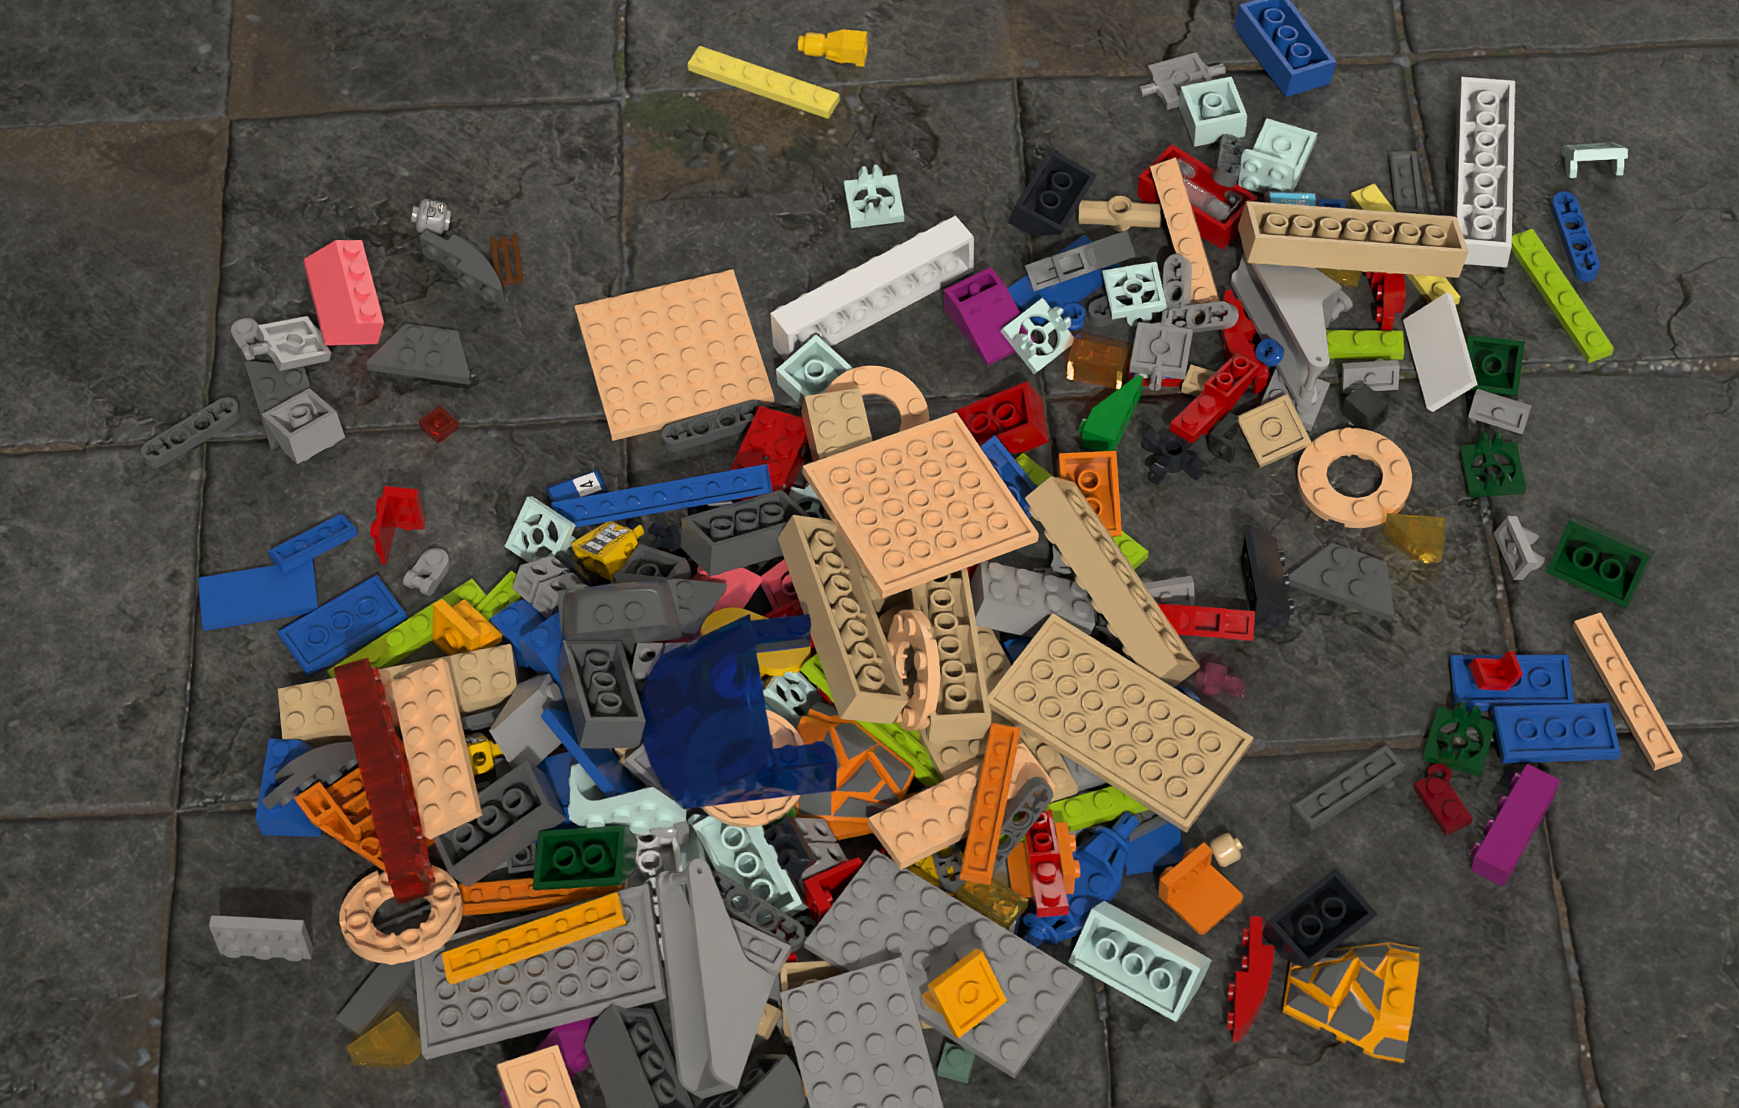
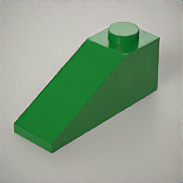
(1110, 417)

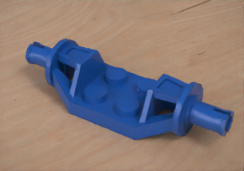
(1096, 883)

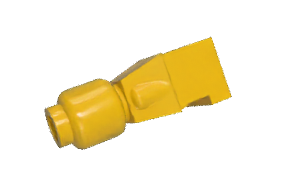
(839, 46)

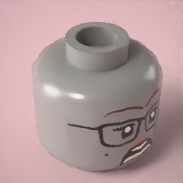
(431, 216)

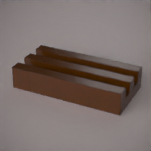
(504, 243)

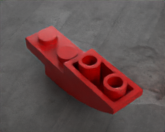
(1391, 293)
(1239, 340)
(1217, 399)
(1210, 621)
(1044, 867)
(1252, 982)

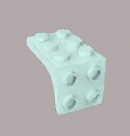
(1276, 158)
(635, 810)

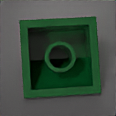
(1496, 364)

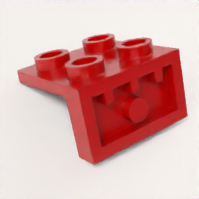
(395, 509)
(825, 887)

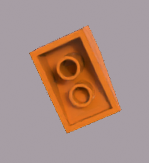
(1098, 481)

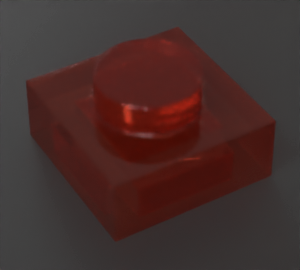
(438, 424)

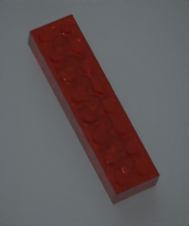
(385, 781)

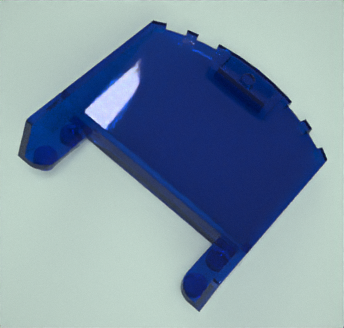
(711, 724)

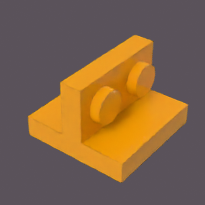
(462, 629)
(965, 993)

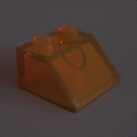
(1099, 360)

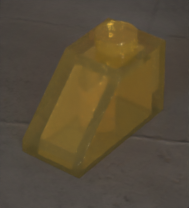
(1417, 536)
(386, 1045)

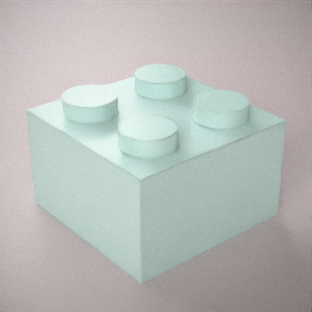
(1212, 111)
(810, 370)

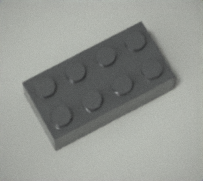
(738, 532)
(600, 694)
(510, 821)

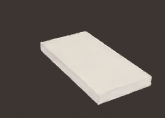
(1440, 352)

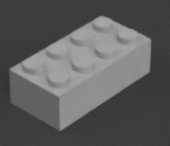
(1024, 600)

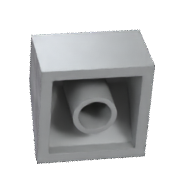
(304, 425)

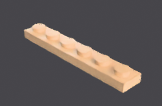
(1184, 230)
(1627, 691)

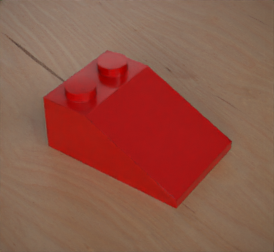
(1011, 416)

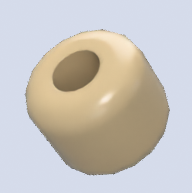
(1226, 849)

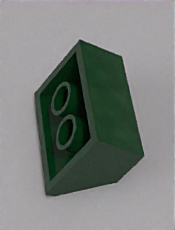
(1600, 561)
(584, 857)

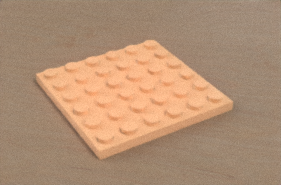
(672, 353)
(919, 504)

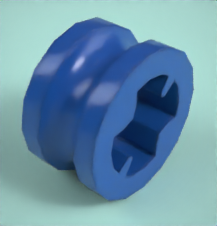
(1079, 313)
(1266, 346)

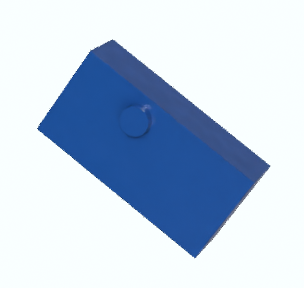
(1285, 45)

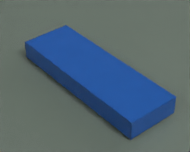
(312, 543)

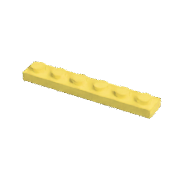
(763, 82)
(1429, 286)

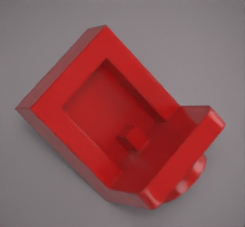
(1495, 673)

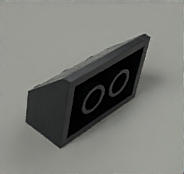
(1051, 196)
(1265, 579)
(1318, 920)

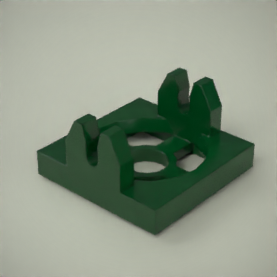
(1492, 485)
(1458, 758)

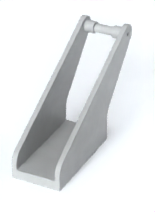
(1294, 310)
(710, 982)

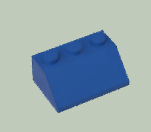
(290, 818)

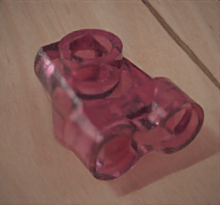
(1215, 680)

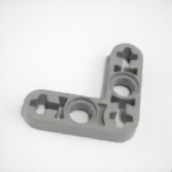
(1183, 307)

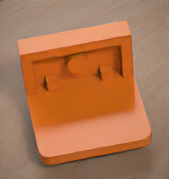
(1070, 868)
(1198, 890)

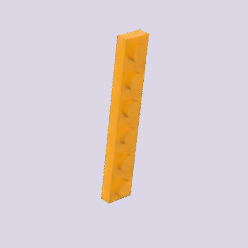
(533, 938)

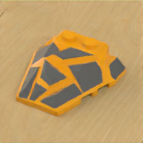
(1359, 996)

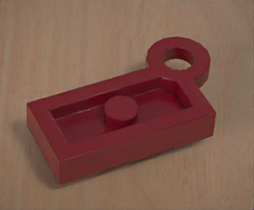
(1442, 800)

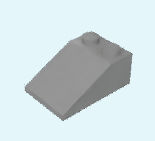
(520, 727)

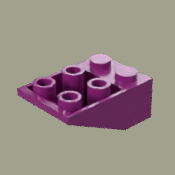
(980, 311)

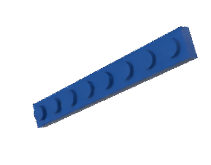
(666, 496)

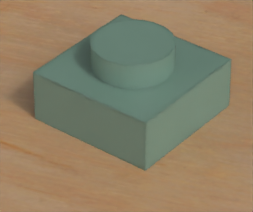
(956, 1063)

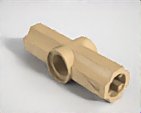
(1120, 213)

